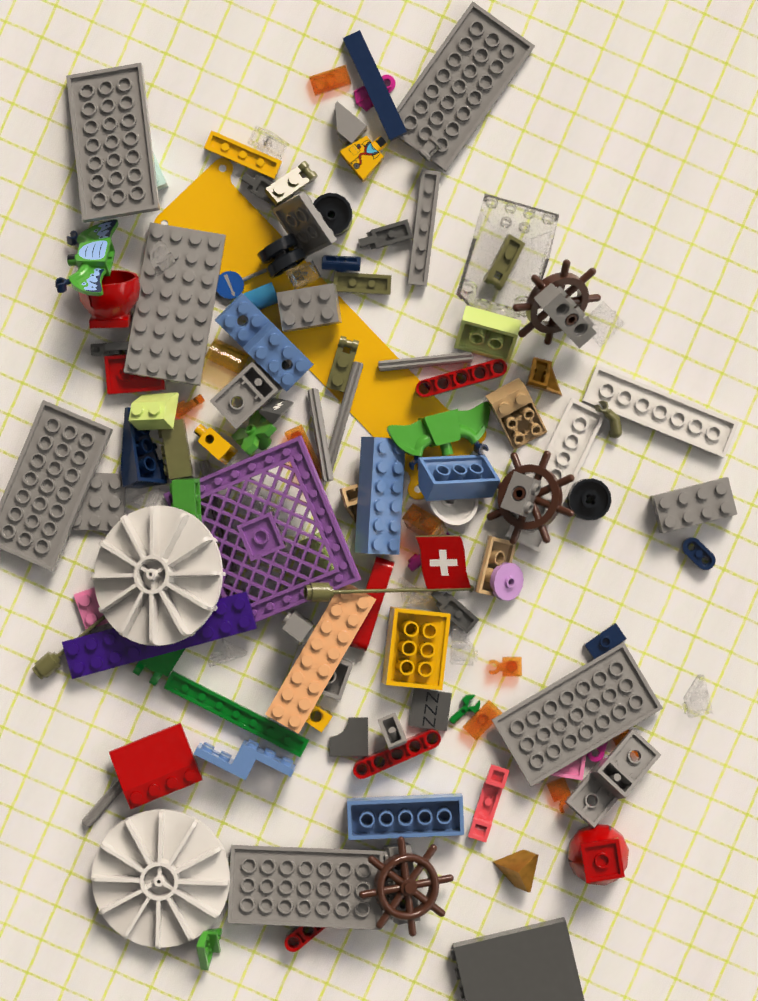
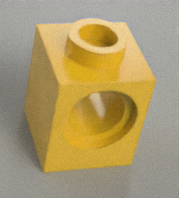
(321, 724)

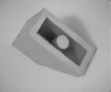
(348, 125)
(392, 731)

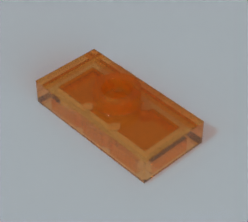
(330, 80)
(482, 719)

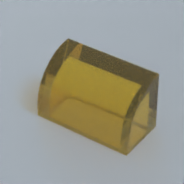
(227, 356)

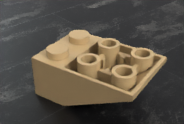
(516, 413)

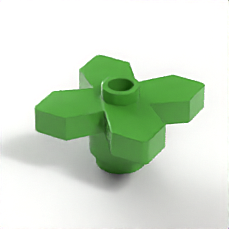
(255, 435)

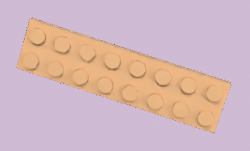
(319, 658)

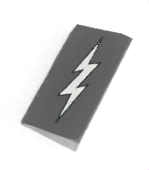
(275, 409)

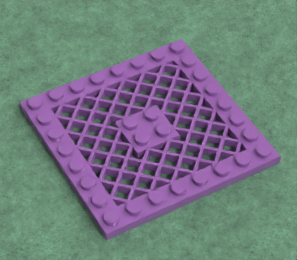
(263, 535)

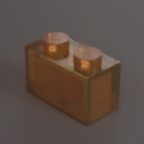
(423, 522)

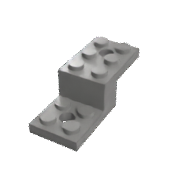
(254, 388)
(612, 778)

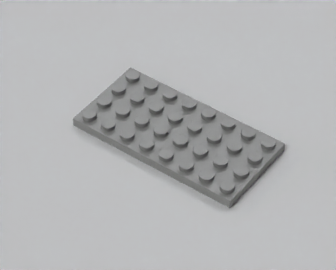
(462, 83)
(112, 143)
(175, 307)
(50, 484)
(577, 714)
(302, 887)

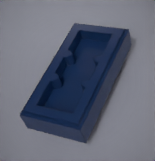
(341, 263)
(605, 641)

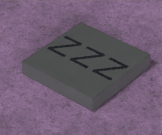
(430, 709)

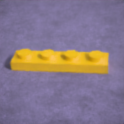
(243, 155)

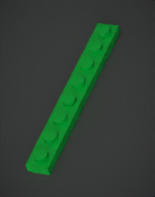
(236, 713)

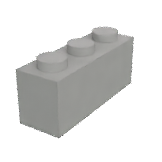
(297, 625)

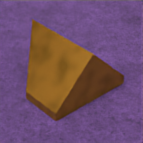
(542, 376)
(519, 868)

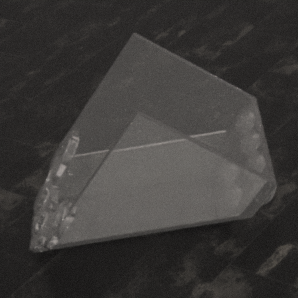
(494, 222)

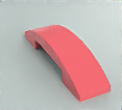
(488, 803)

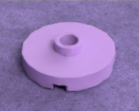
(506, 581)

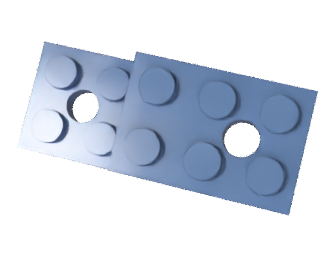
(264, 342)
(245, 758)

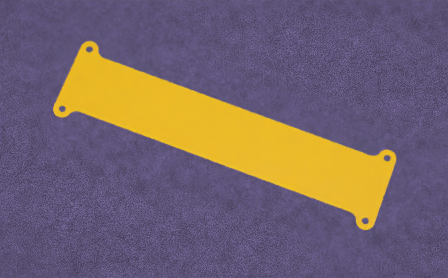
(380, 396)

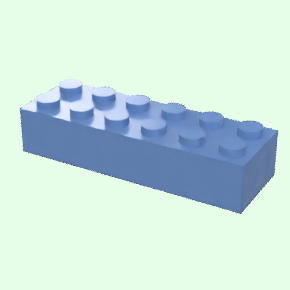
(379, 497)
(405, 816)

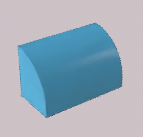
(262, 296)

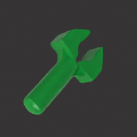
(464, 709)

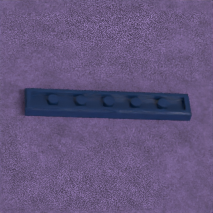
(375, 85)

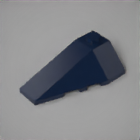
(139, 458)

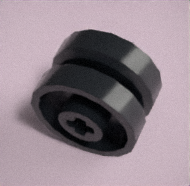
(340, 206)
(282, 255)
(600, 499)

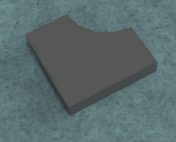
(352, 740)

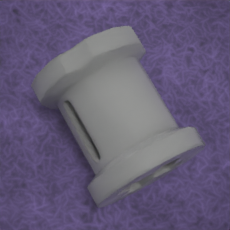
(429, 148)

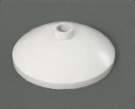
(454, 511)

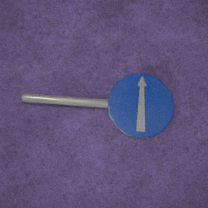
(232, 284)

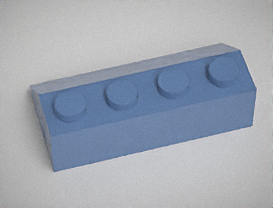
(456, 477)

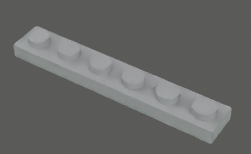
(424, 228)

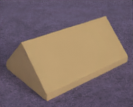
(495, 553)

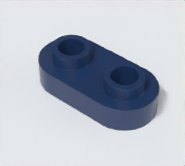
(698, 553)

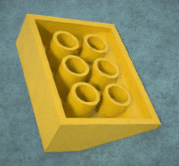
(416, 648)

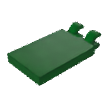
(159, 665)

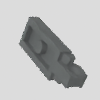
(258, 185)
(387, 235)
(115, 348)
(459, 614)

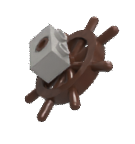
(523, 495)

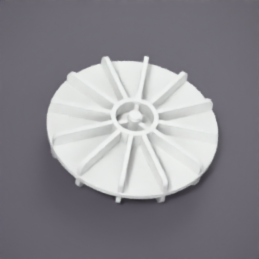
(158, 575)
(160, 878)

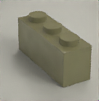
(176, 451)

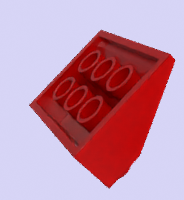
(155, 765)

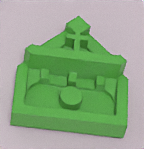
(207, 945)

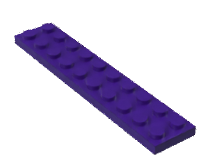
(110, 649)

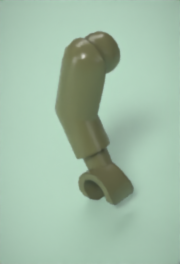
(614, 419)

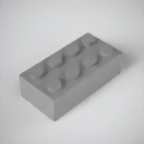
(693, 505)

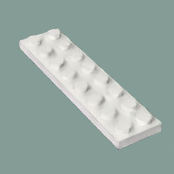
(661, 411)
(568, 451)

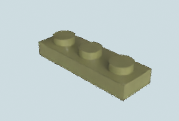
(362, 283)

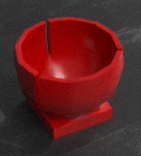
(116, 303)
(598, 854)

